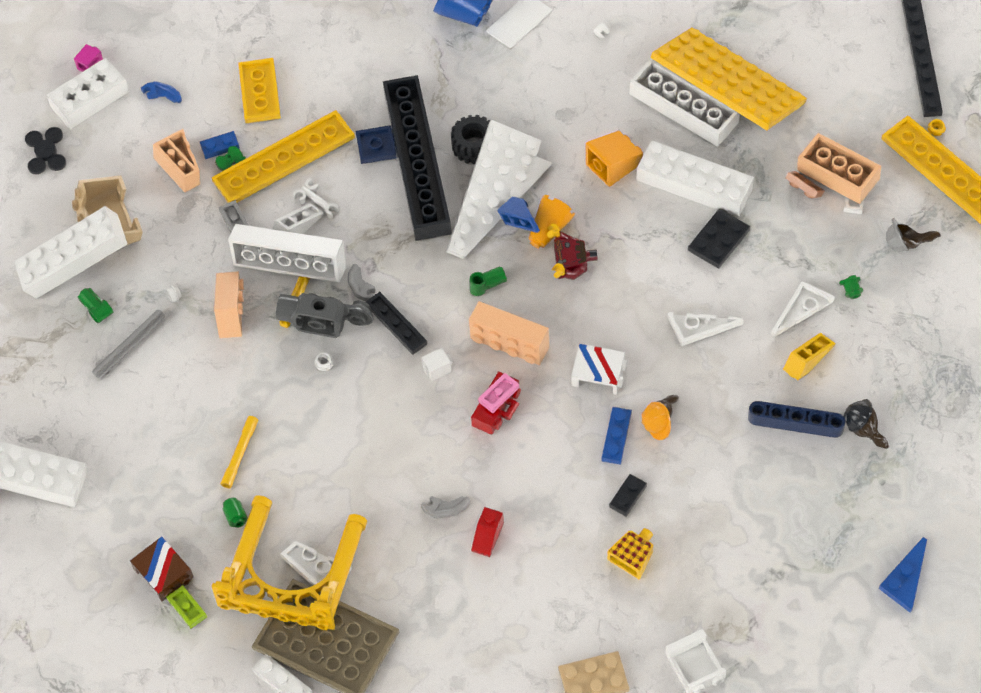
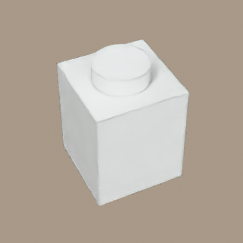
(437, 364)

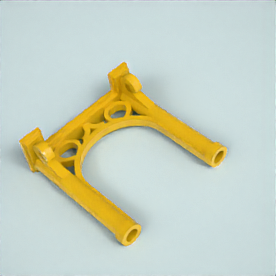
(321, 612)

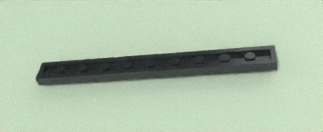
(922, 58)

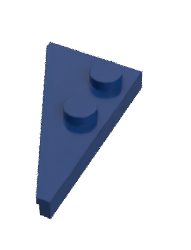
(904, 579)

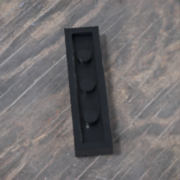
(396, 323)

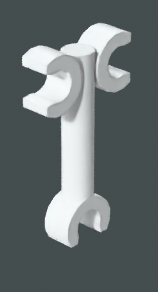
(309, 191)

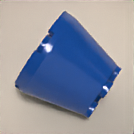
(463, 10)

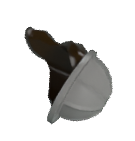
(902, 237)

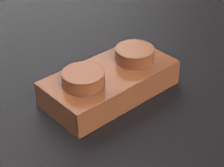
(798, 181)

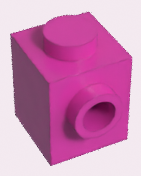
(87, 57)

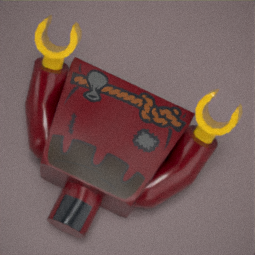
(569, 254)

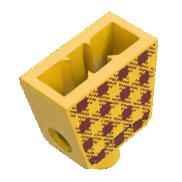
(632, 552)

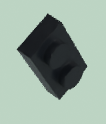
(628, 495)

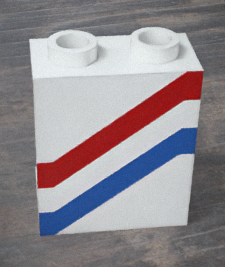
(599, 366)

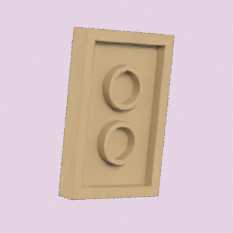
(595, 675)

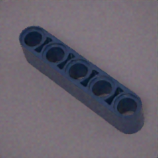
(804, 425)

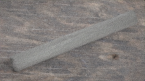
(128, 343)

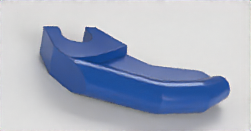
(160, 89)

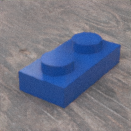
(218, 144)

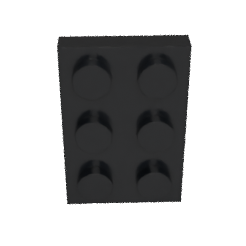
(718, 238)

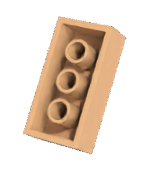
(839, 168)
(509, 333)

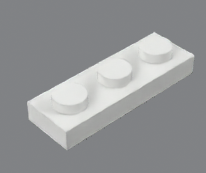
(279, 677)

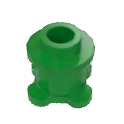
(852, 287)

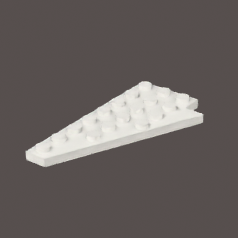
(502, 170)

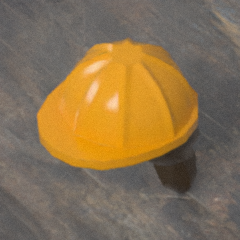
(657, 417)

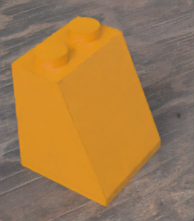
(612, 157)

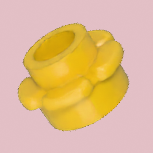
(936, 123)

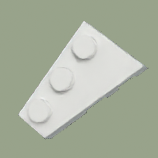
(308, 562)

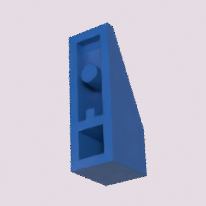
(516, 214)

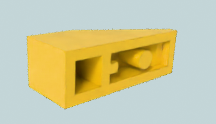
(807, 356)

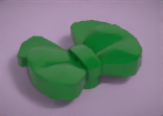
(233, 155)

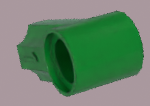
(480, 282)
(96, 307)

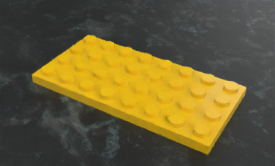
(729, 78)

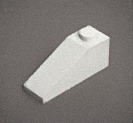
(299, 220)

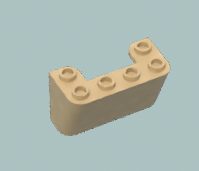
(108, 192)

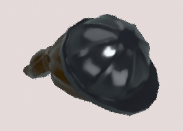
(864, 423)

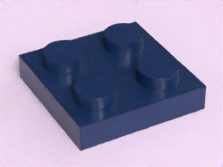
(376, 144)

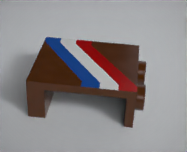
(162, 568)

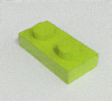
(186, 607)

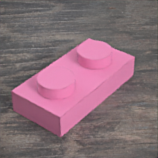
(498, 393)

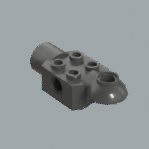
(321, 314)

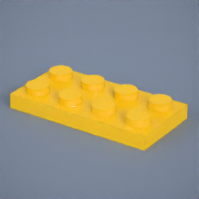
(259, 90)

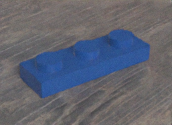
(616, 435)

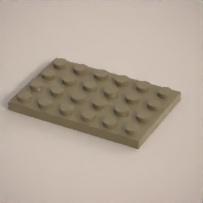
(337, 657)

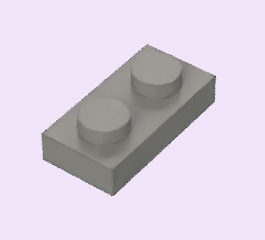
(232, 215)

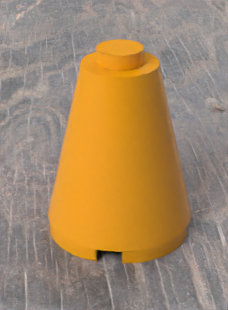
(549, 213)

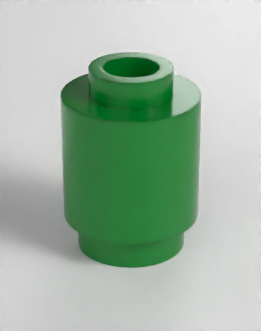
(234, 512)

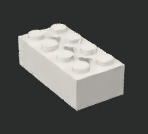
(88, 93)

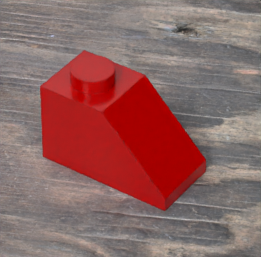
(487, 531)

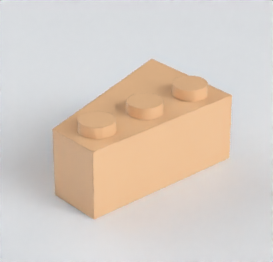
(177, 160)
(228, 304)

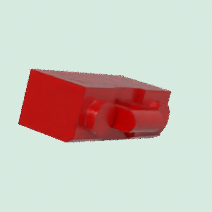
(487, 421)

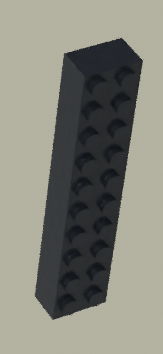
(417, 158)

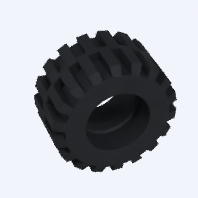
(466, 129)

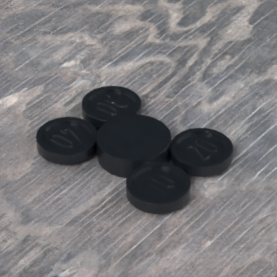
(45, 150)

